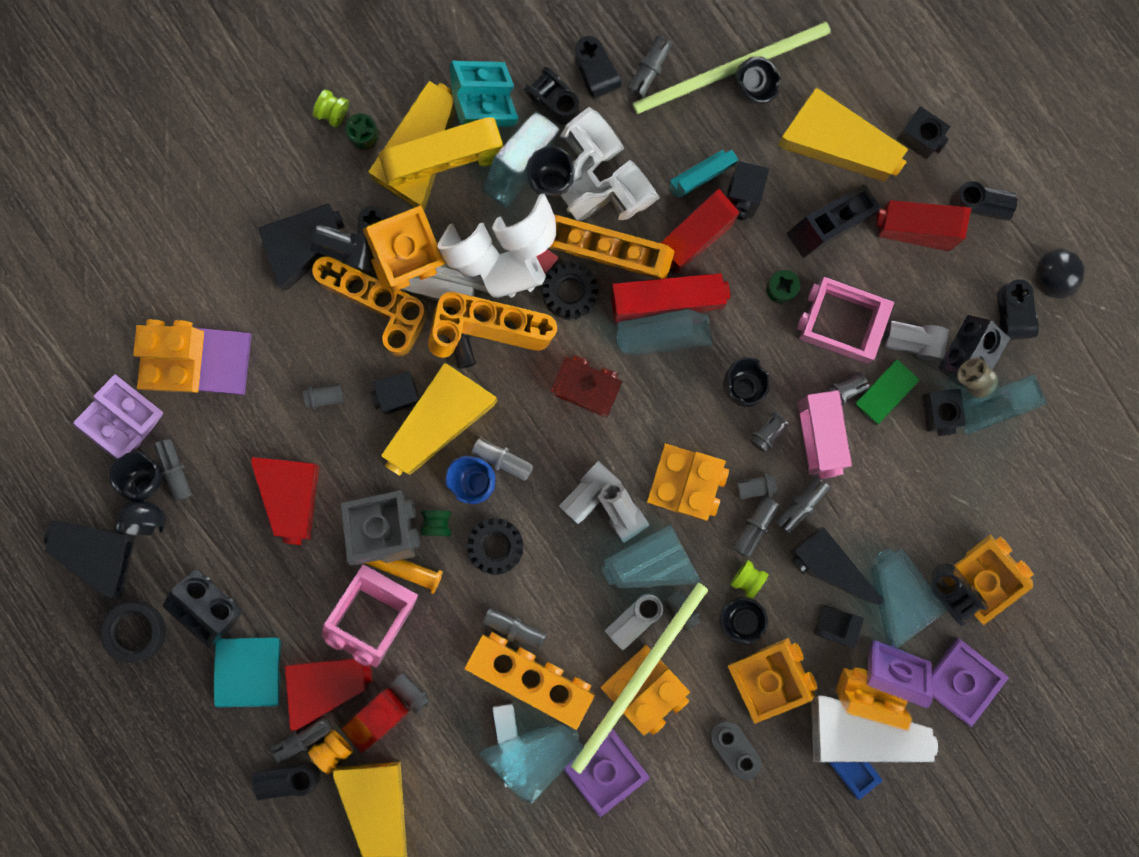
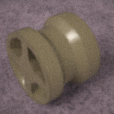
(977, 377)

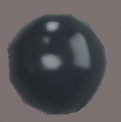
(757, 80)
(550, 171)
(1060, 273)
(746, 382)
(135, 476)
(139, 518)
(743, 621)

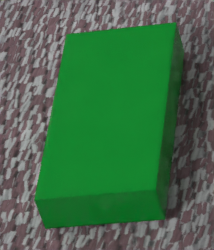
(886, 392)

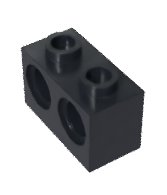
(747, 188)
(975, 339)
(197, 613)

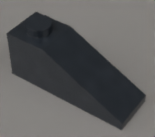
(833, 220)
(827, 562)

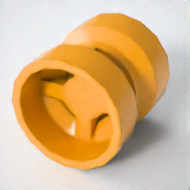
(328, 753)

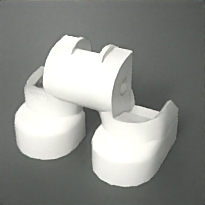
(626, 188)
(509, 271)

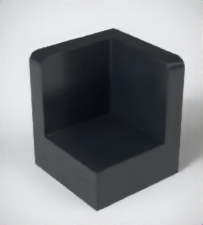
(839, 626)

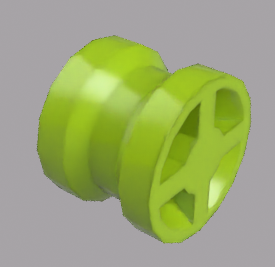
(330, 108)
(749, 579)

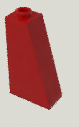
(668, 295)

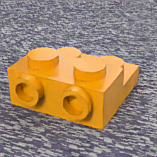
(403, 249)
(168, 356)
(688, 482)
(994, 575)
(773, 680)
(654, 699)
(870, 702)

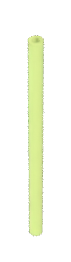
(729, 68)
(639, 678)

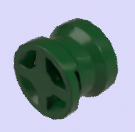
(358, 126)
(781, 292)
(435, 523)

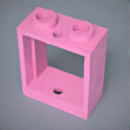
(875, 330)
(824, 434)
(384, 591)

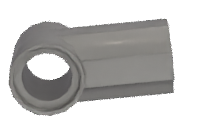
(926, 341)
(585, 496)
(623, 513)
(632, 622)

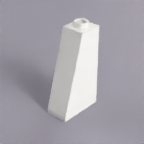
(856, 739)

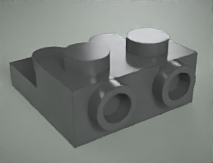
(379, 528)

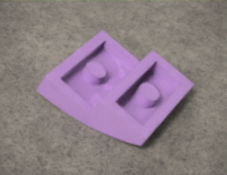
(118, 418)

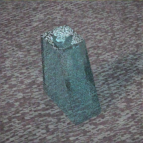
(509, 165)
(664, 333)
(1003, 404)
(651, 562)
(907, 597)
(534, 758)

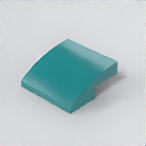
(482, 92)
(702, 172)
(247, 672)

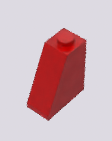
(923, 224)
(701, 229)
(288, 496)
(322, 686)
(375, 720)

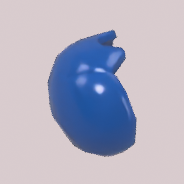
(470, 479)

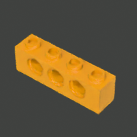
(612, 248)
(568, 711)

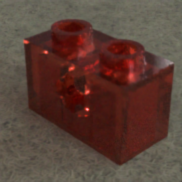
(569, 389)

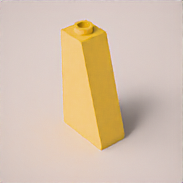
(428, 115)
(843, 139)
(440, 415)
(374, 807)

